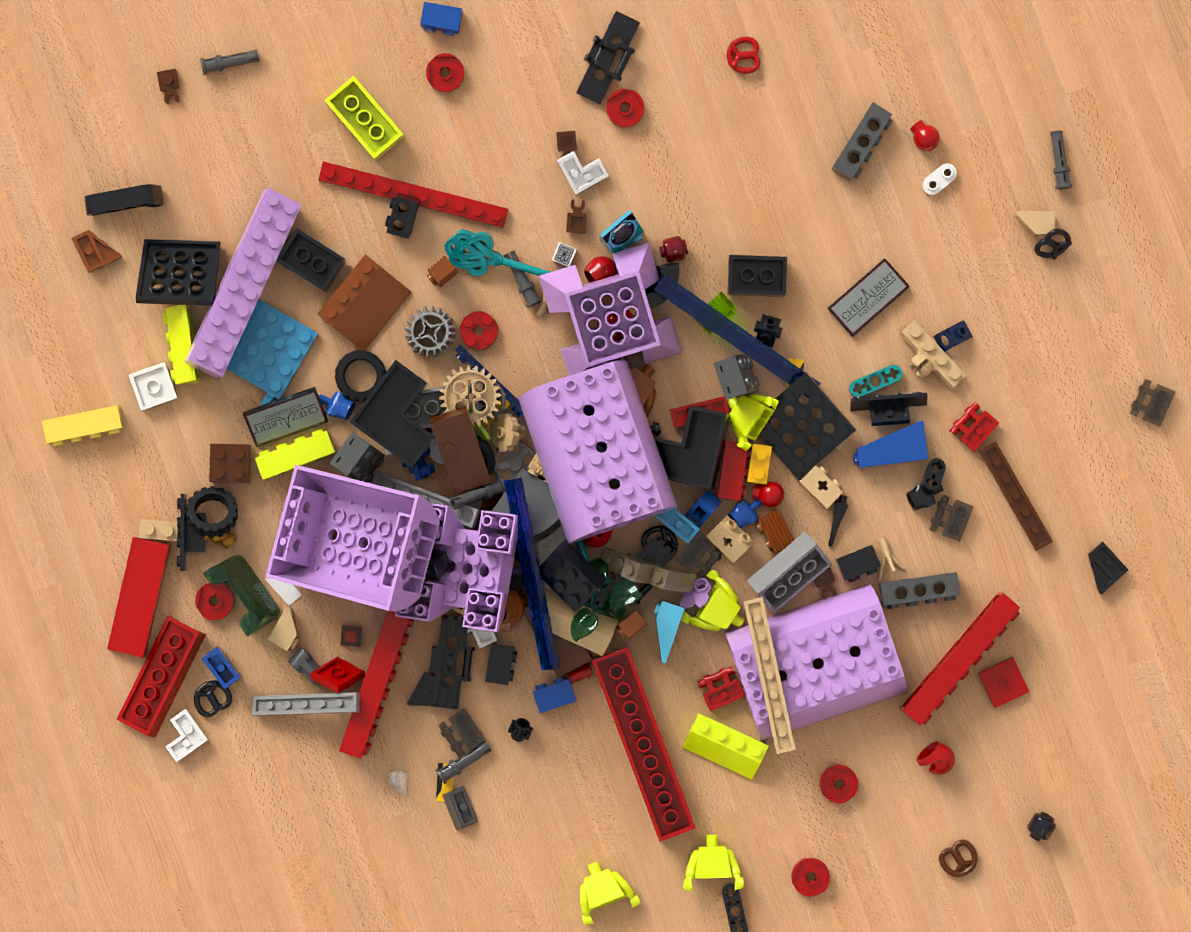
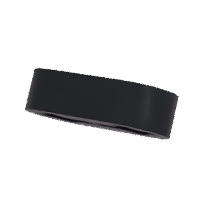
(929, 473)

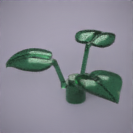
(623, 594)

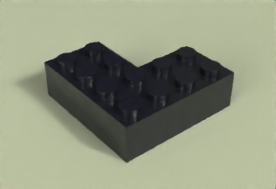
(384, 415)
(700, 453)

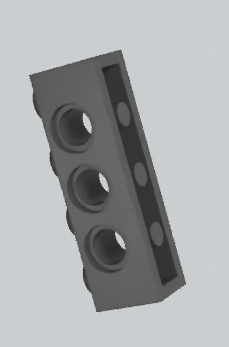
(874, 114)
(889, 589)

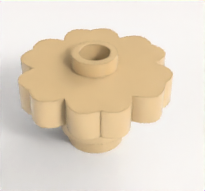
(507, 432)

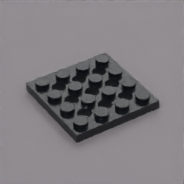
(184, 295)
(788, 424)

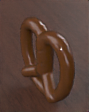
(959, 859)

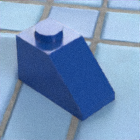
(703, 508)

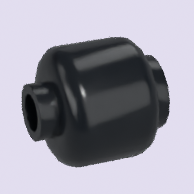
(1041, 826)

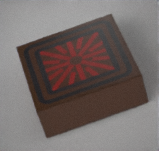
(350, 636)

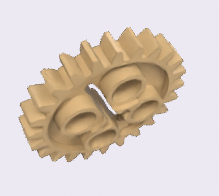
(487, 395)

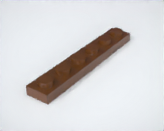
(1015, 496)

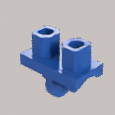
(422, 469)

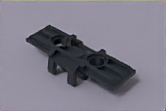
(603, 54)
(657, 551)
(444, 662)

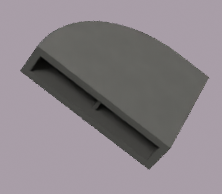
(540, 506)

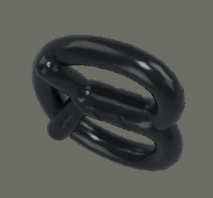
(1058, 247)
(664, 532)
(211, 697)

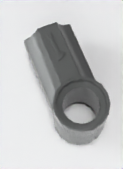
(304, 663)

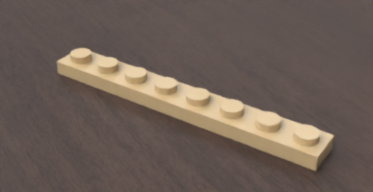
(769, 675)

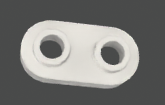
(939, 179)

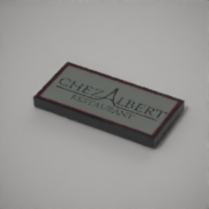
(868, 297)
(285, 417)

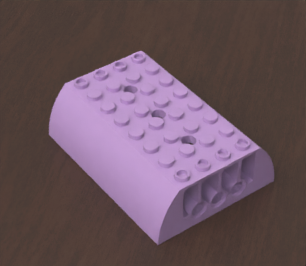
(581, 474)
(382, 574)
(825, 632)

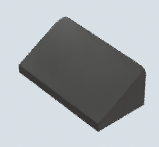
(459, 808)

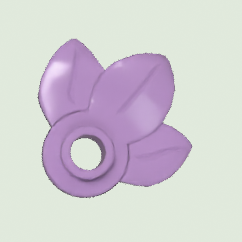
(698, 596)

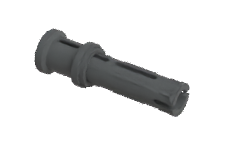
(220, 63)
(1061, 169)
(526, 287)
(484, 492)
(455, 766)

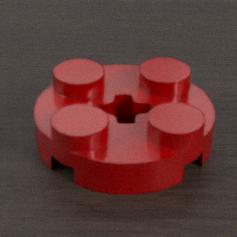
(438, 64)
(627, 97)
(487, 337)
(204, 605)
(847, 777)
(813, 887)

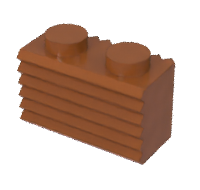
(441, 272)
(775, 530)
(631, 625)

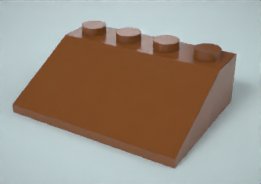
(364, 302)

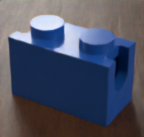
(441, 18)
(221, 667)
(553, 695)

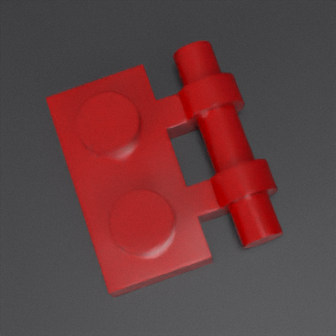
(978, 431)
(723, 694)

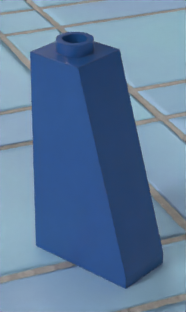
(898, 447)

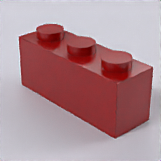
(733, 472)

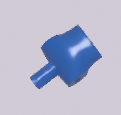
(338, 406)
(744, 513)

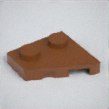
(93, 251)

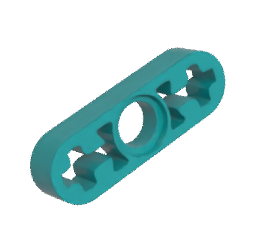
(878, 373)

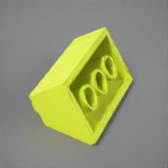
(180, 337)
(725, 746)

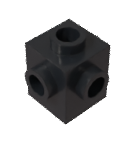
(768, 329)

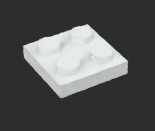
(153, 386)

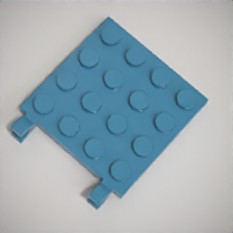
(271, 350)

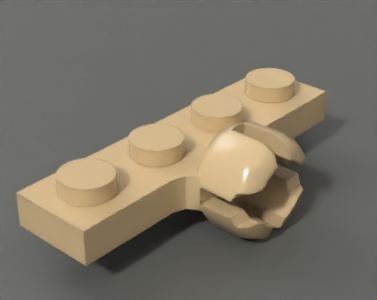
(930, 356)

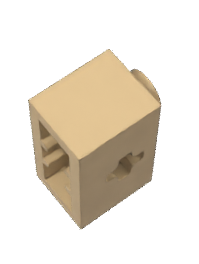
(824, 497)
(730, 539)

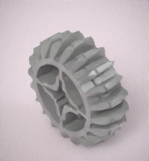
(421, 317)

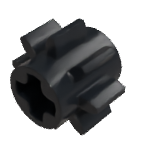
(520, 729)

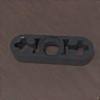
(743, 924)

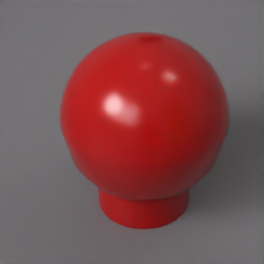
(925, 136)
(769, 494)

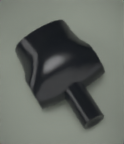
(919, 499)

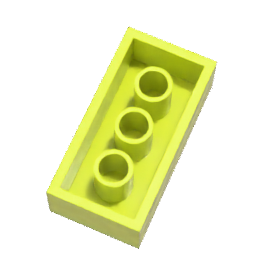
(364, 118)

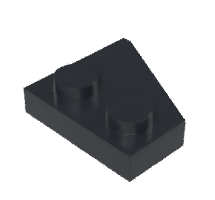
(424, 691)

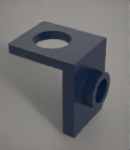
(955, 334)

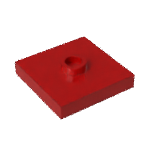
(337, 675)
(1003, 682)

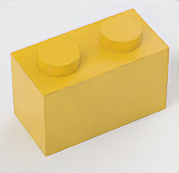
(759, 464)

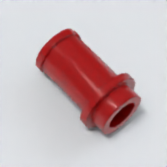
(579, 674)

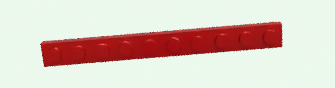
(428, 197)

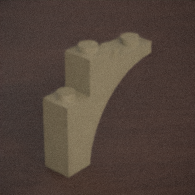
(648, 572)

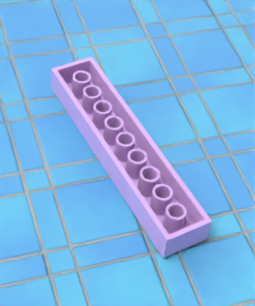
(242, 283)

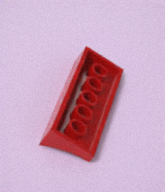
(139, 597)
(161, 677)

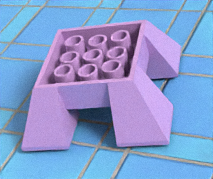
(640, 332)
(477, 592)

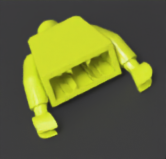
(750, 416)
(720, 609)
(712, 862)
(603, 889)

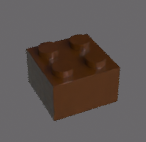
(230, 463)

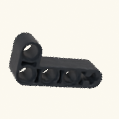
(124, 199)

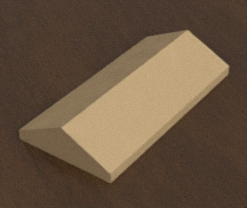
(561, 618)

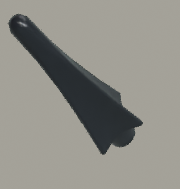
(839, 511)

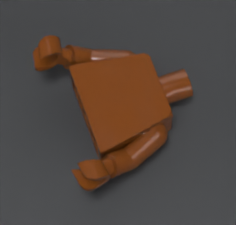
(645, 386)

